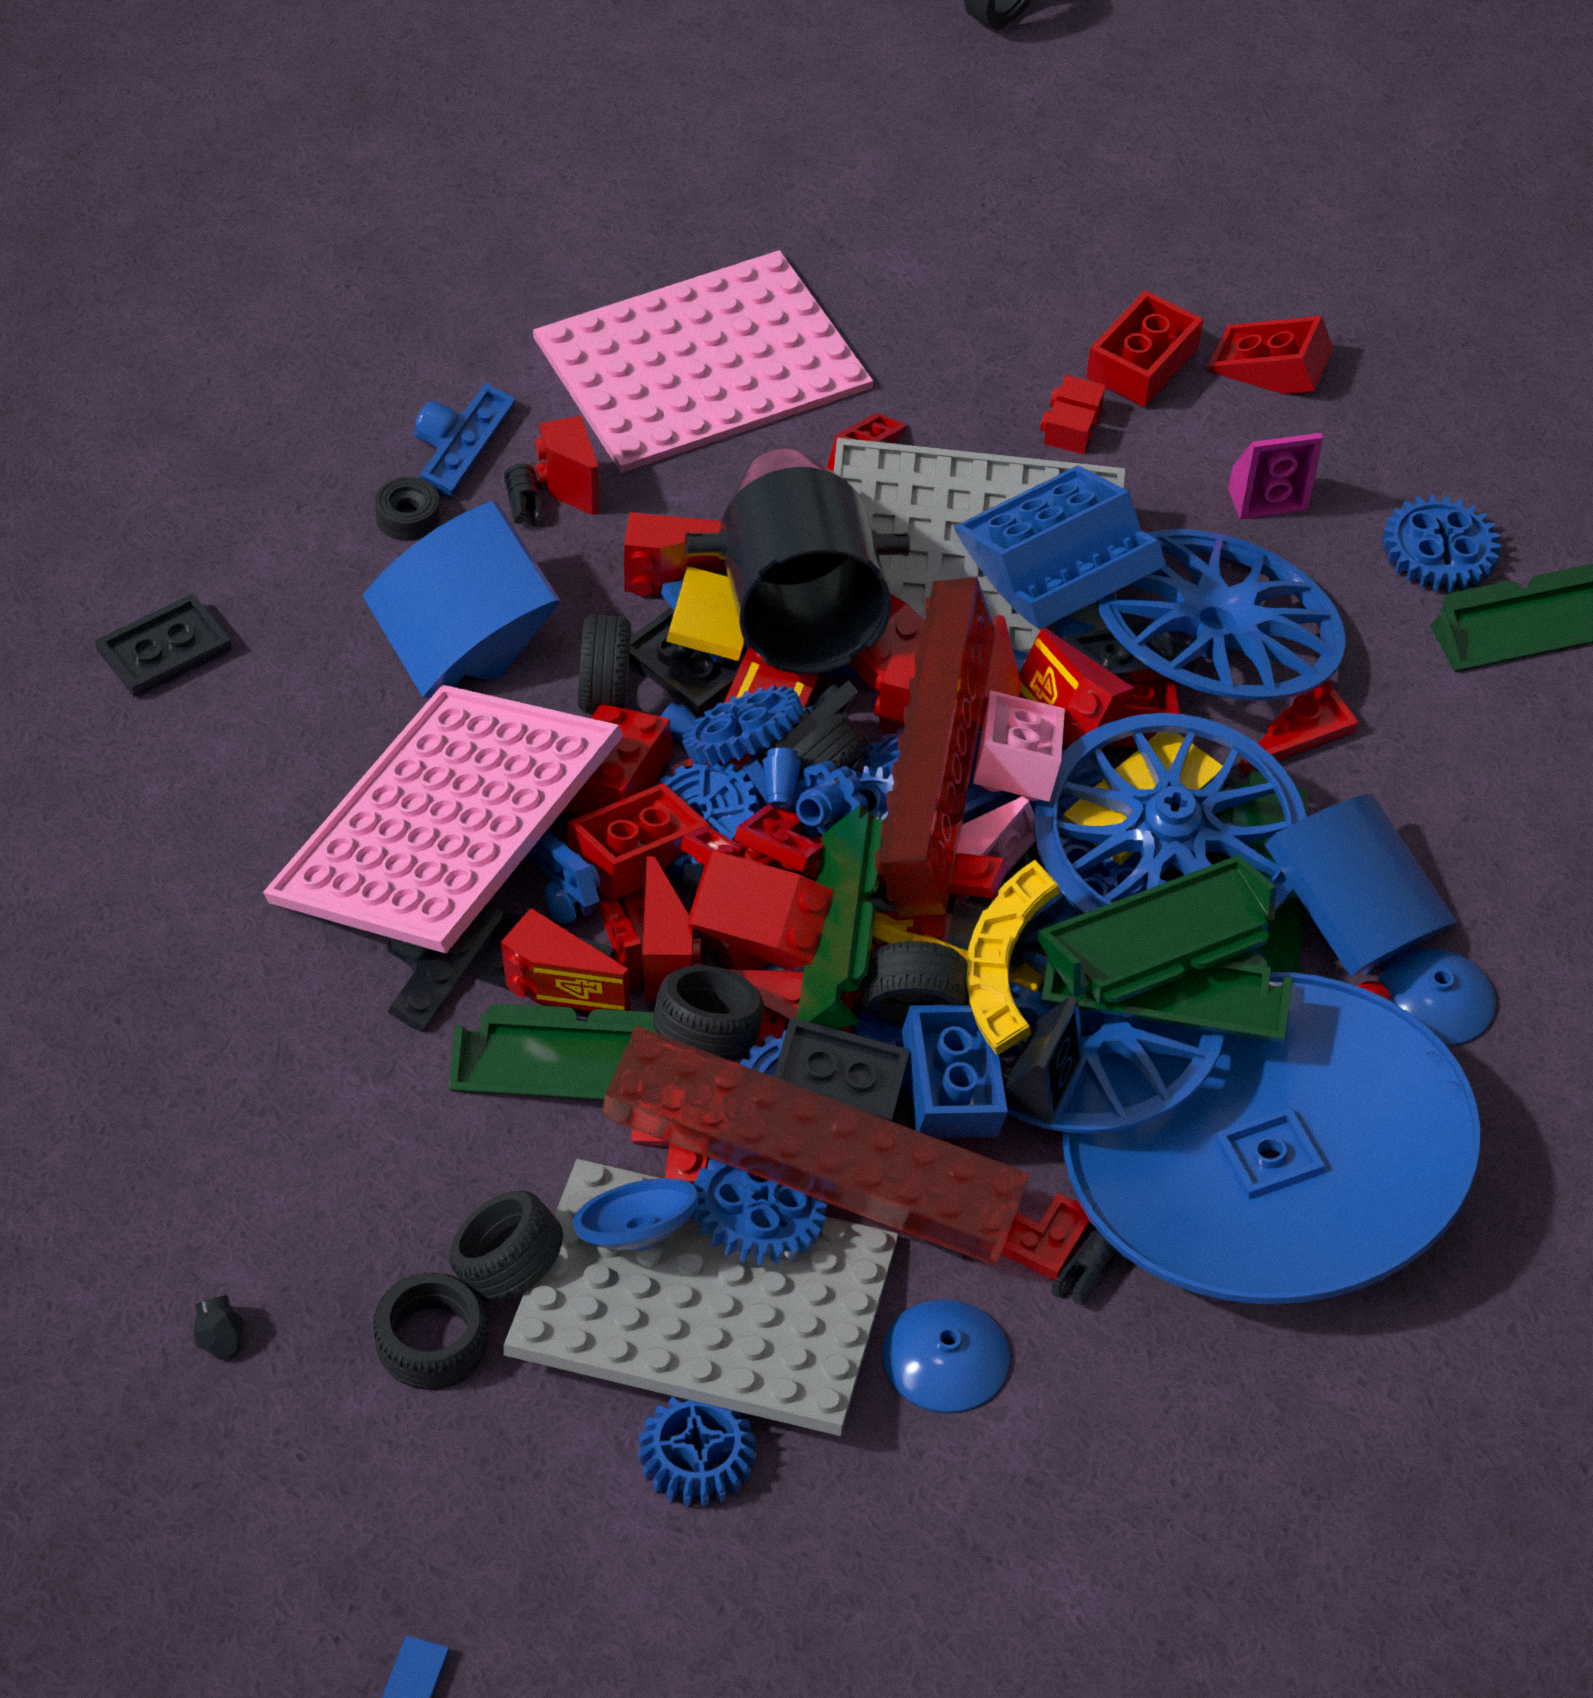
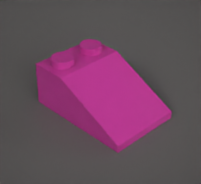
(1275, 476)

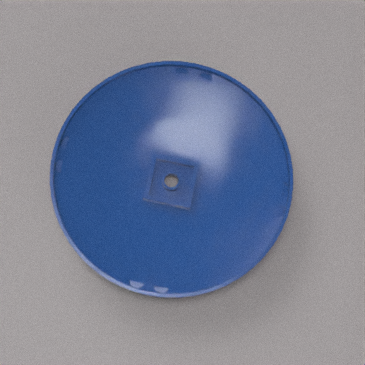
(1368, 1138)

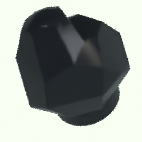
(218, 1327)

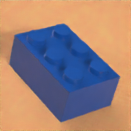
(952, 1074)

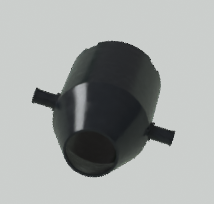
(802, 564)

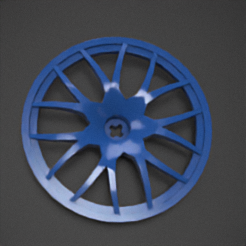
(1230, 617)
(1150, 825)
(1110, 1036)

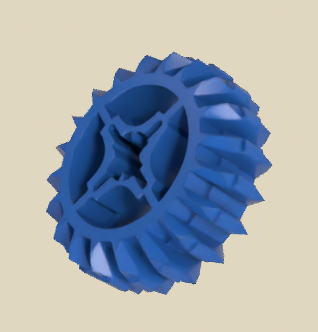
(729, 1439)

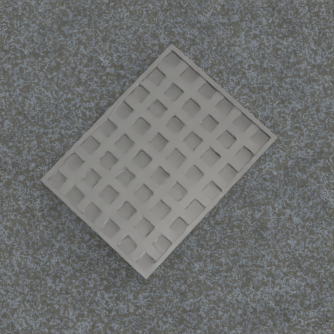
(932, 492)
(703, 1322)

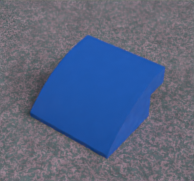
(1061, 545)
(462, 600)
(1360, 883)

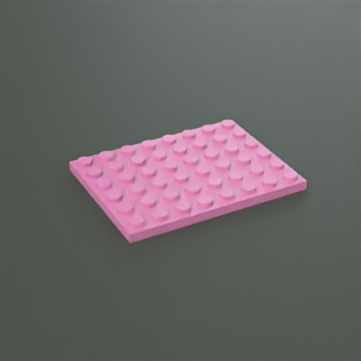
(701, 360)
(443, 817)

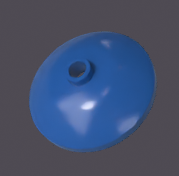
(1451, 1010)
(636, 1214)
(944, 1375)

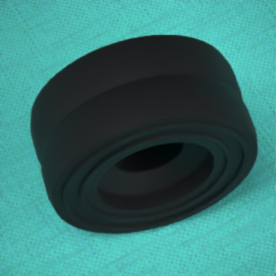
(405, 492)

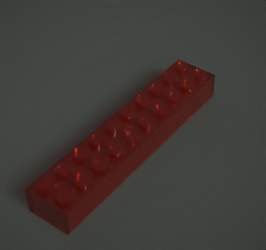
(936, 749)
(815, 1145)

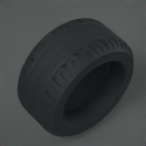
(604, 662)
(832, 741)
(912, 976)
(709, 1010)
(506, 1245)
(436, 1367)

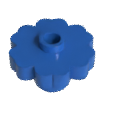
(826, 796)

